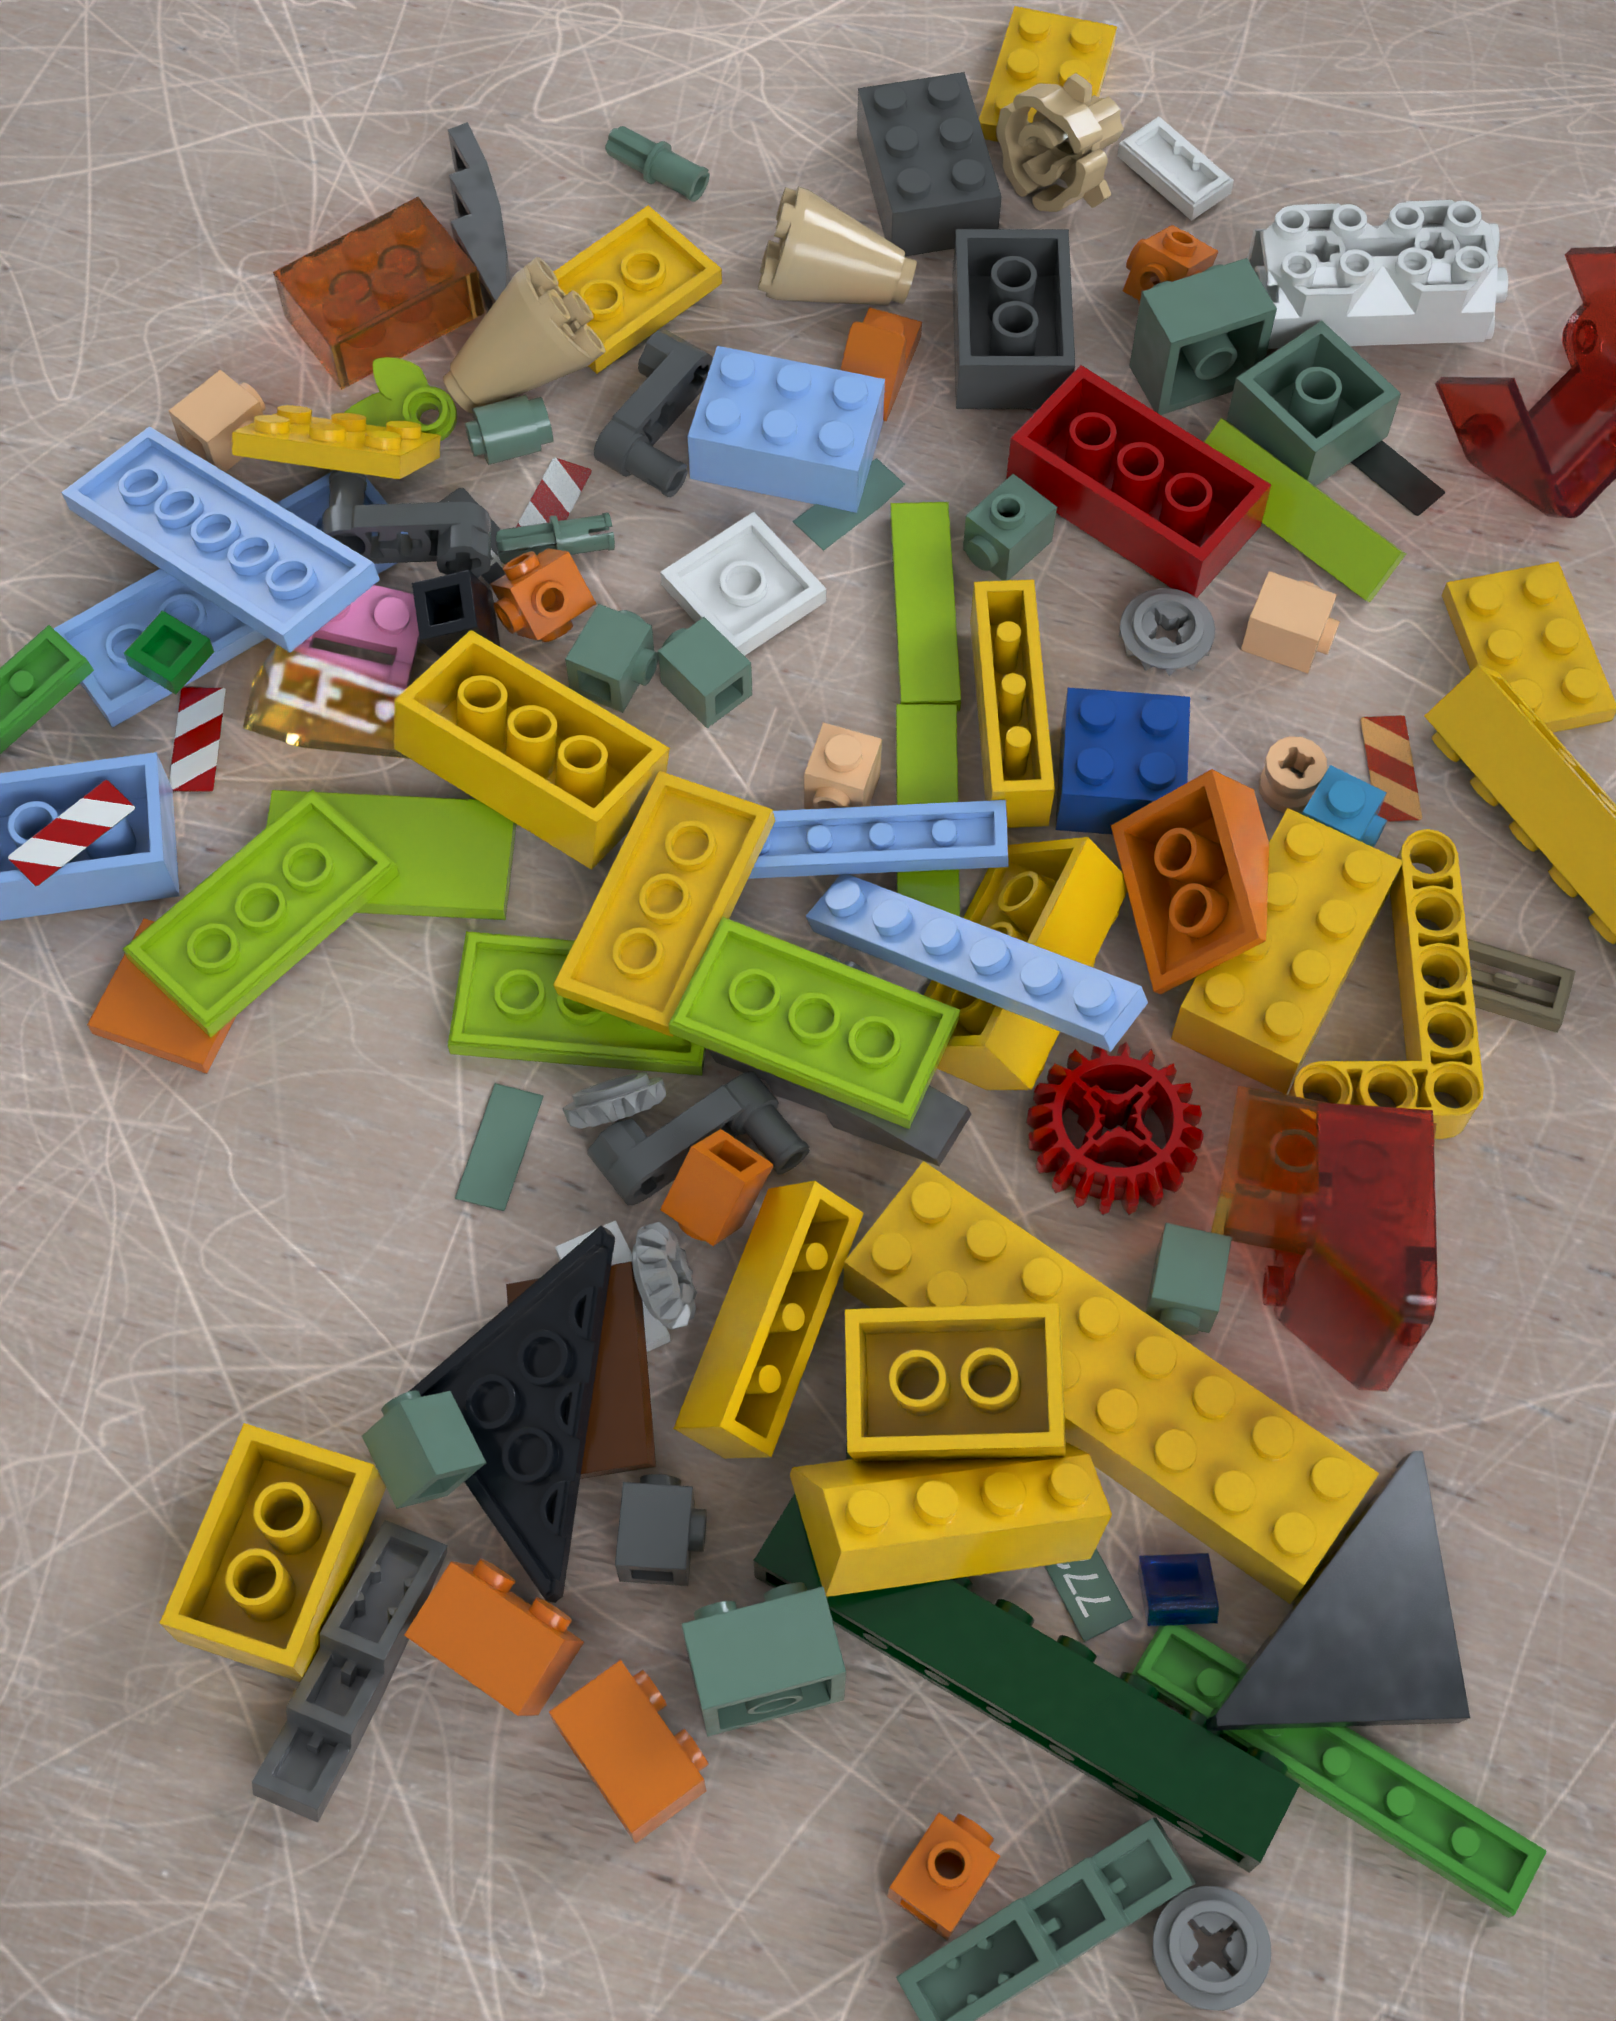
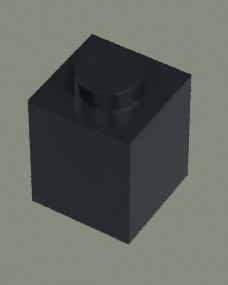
(451, 608)

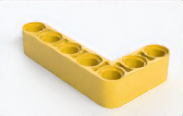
(1423, 1007)

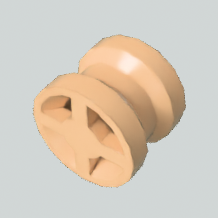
(1281, 786)

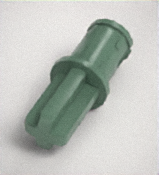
(657, 162)
(563, 535)

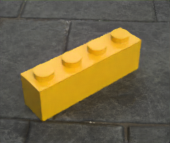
(1012, 700)
(769, 1321)

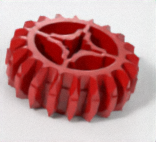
(1082, 1090)

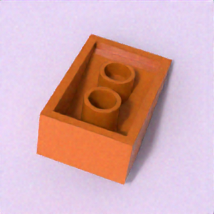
(1196, 877)

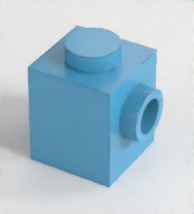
(1348, 806)

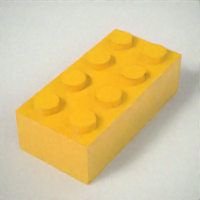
(528, 747)
(1272, 1000)

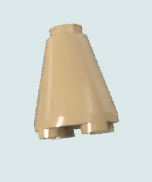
(831, 257)
(524, 341)

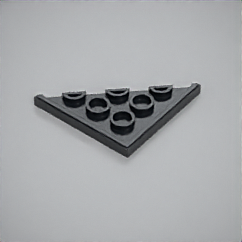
(528, 1406)
(1366, 1633)

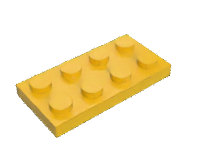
(664, 900)

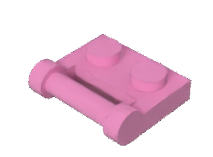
(378, 622)

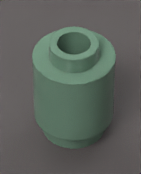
(509, 429)

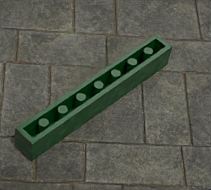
(1058, 1700)

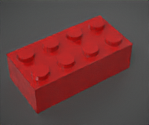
(1138, 482)

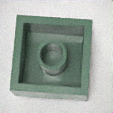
(1200, 335)
(1314, 404)
(764, 1658)

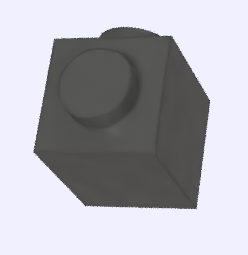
(658, 1531)

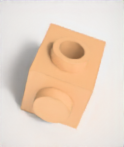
(210, 416)
(1291, 622)
(842, 769)

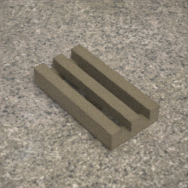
(1513, 1007)

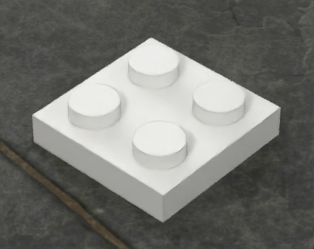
(744, 584)

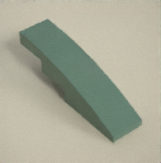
(1048, 1928)

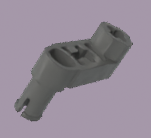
(673, 381)
(443, 532)
(644, 1165)

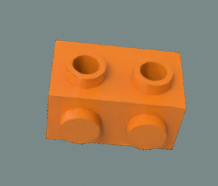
(495, 1636)
(630, 1750)

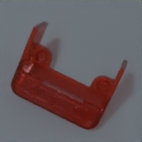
(1566, 444)
(1371, 1249)

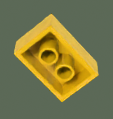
(954, 1382)
(273, 1552)

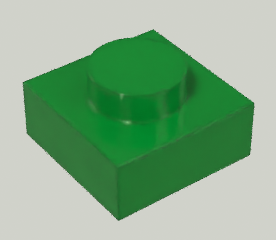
(169, 652)

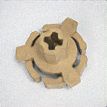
(1066, 140)

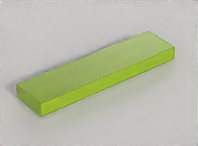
(1313, 519)
(924, 604)
(923, 776)

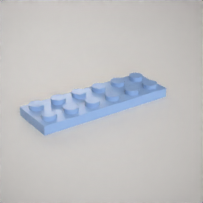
(221, 538)
(116, 622)

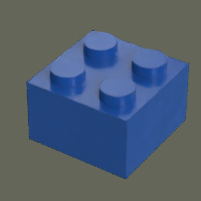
(1118, 755)

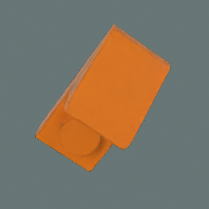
(883, 350)

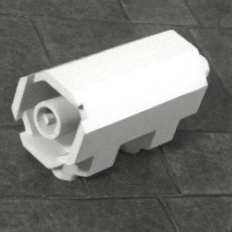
(1408, 281)

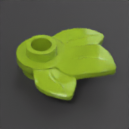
(405, 397)

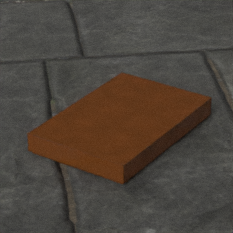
(620, 1411)

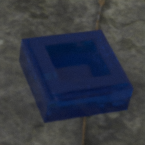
(1178, 1589)

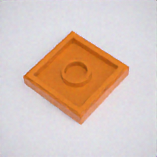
(145, 1019)

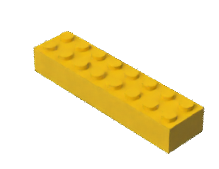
(1134, 1391)

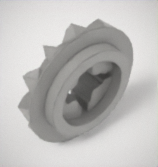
(1171, 610)
(614, 1100)
(663, 1276)
(1247, 1948)

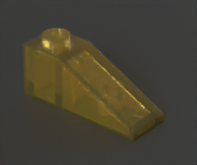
(321, 706)

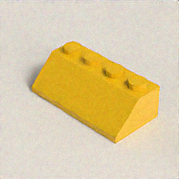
(1049, 896)
(947, 1518)

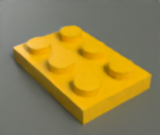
(1045, 51)
(637, 281)
(337, 442)
(1537, 641)

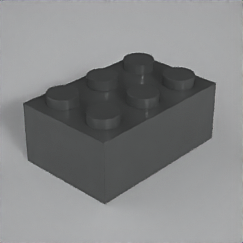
(927, 161)
(1011, 317)

